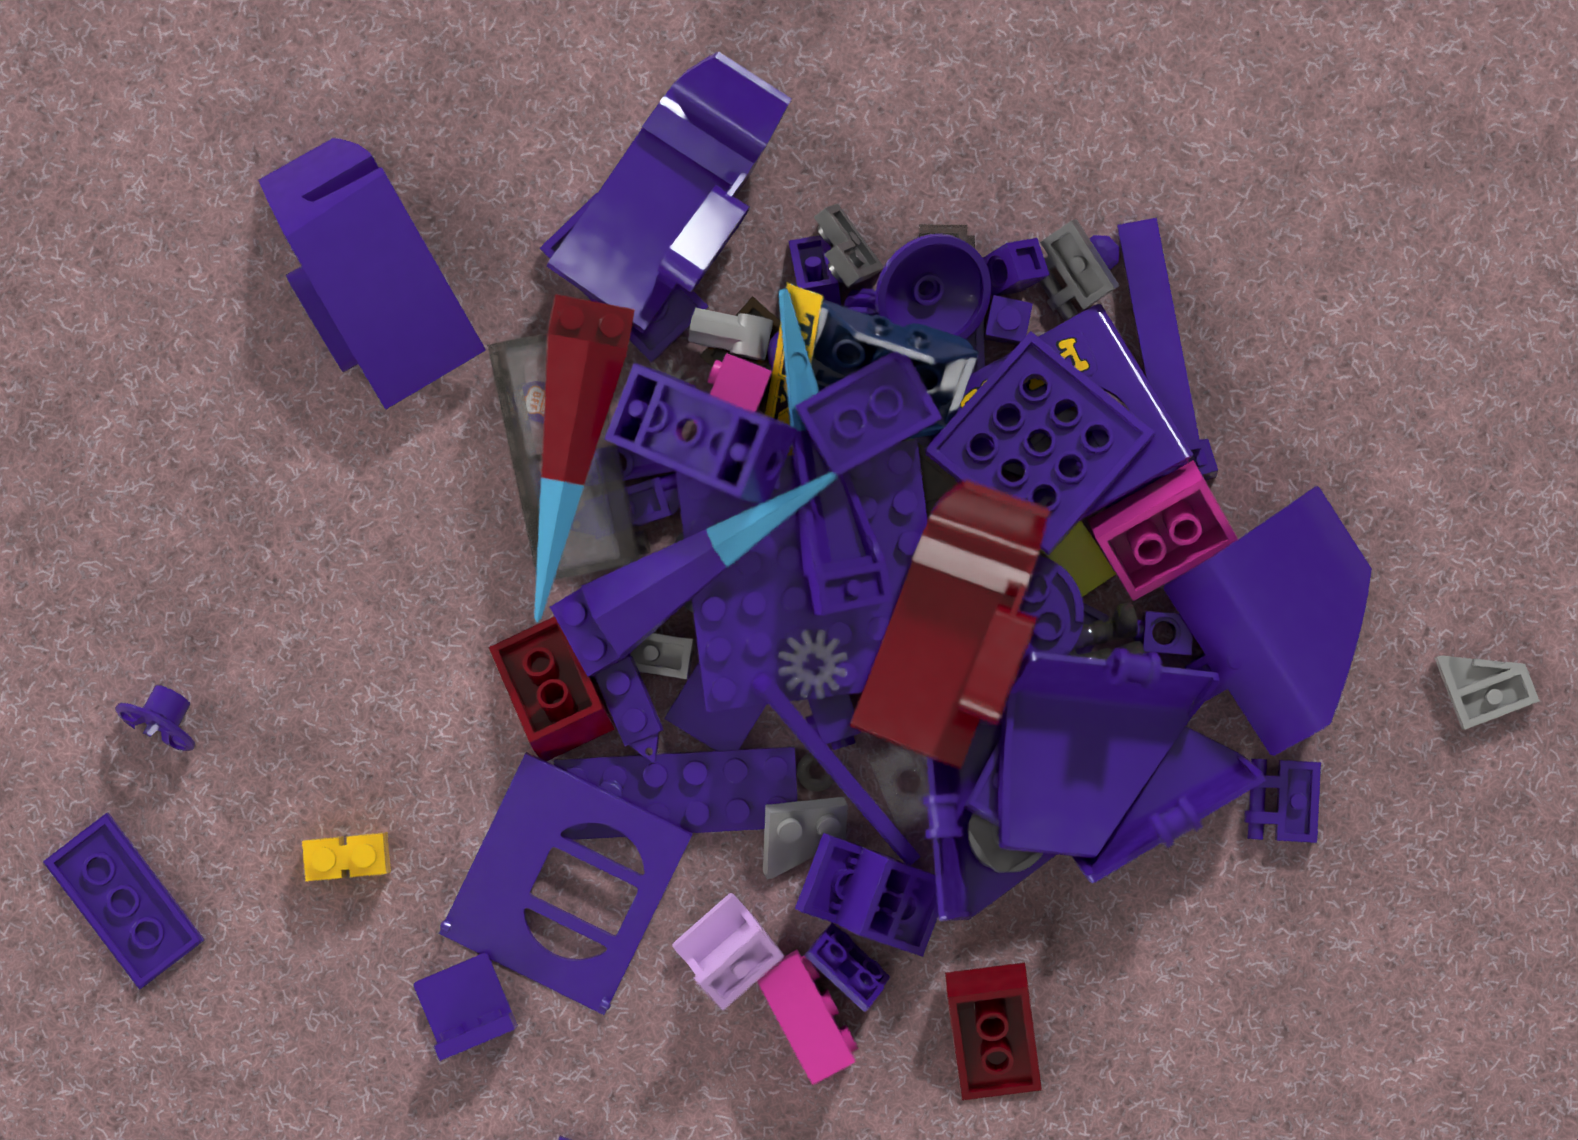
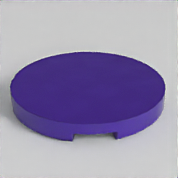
(1057, 605)

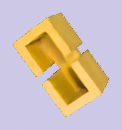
(362, 856)

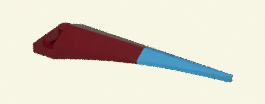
(582, 371)

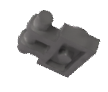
(1080, 267)

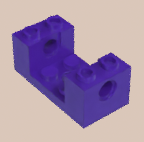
(733, 445)

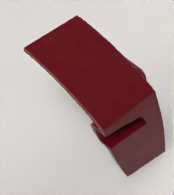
(956, 625)

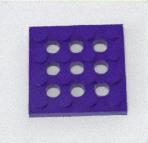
(1064, 386)

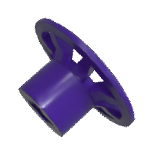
(161, 713)

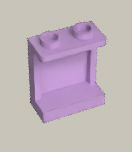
(727, 951)

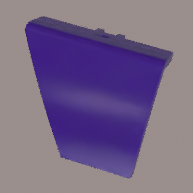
(1280, 618)
(1085, 743)

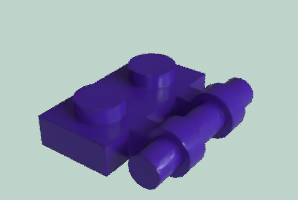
(1296, 802)

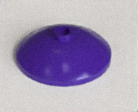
(955, 291)

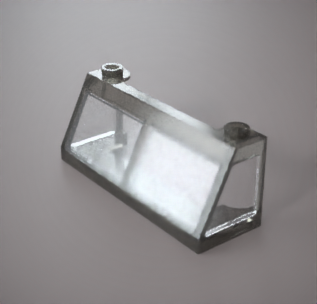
(603, 525)

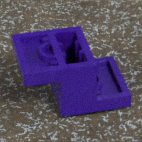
(871, 895)

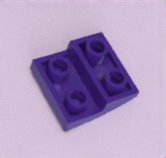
(847, 966)

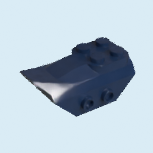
(854, 340)

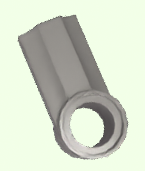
(740, 334)

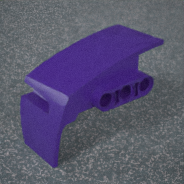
(673, 191)
(367, 272)

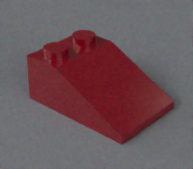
(550, 690)
(993, 1031)

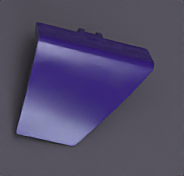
(1184, 788)
(961, 879)

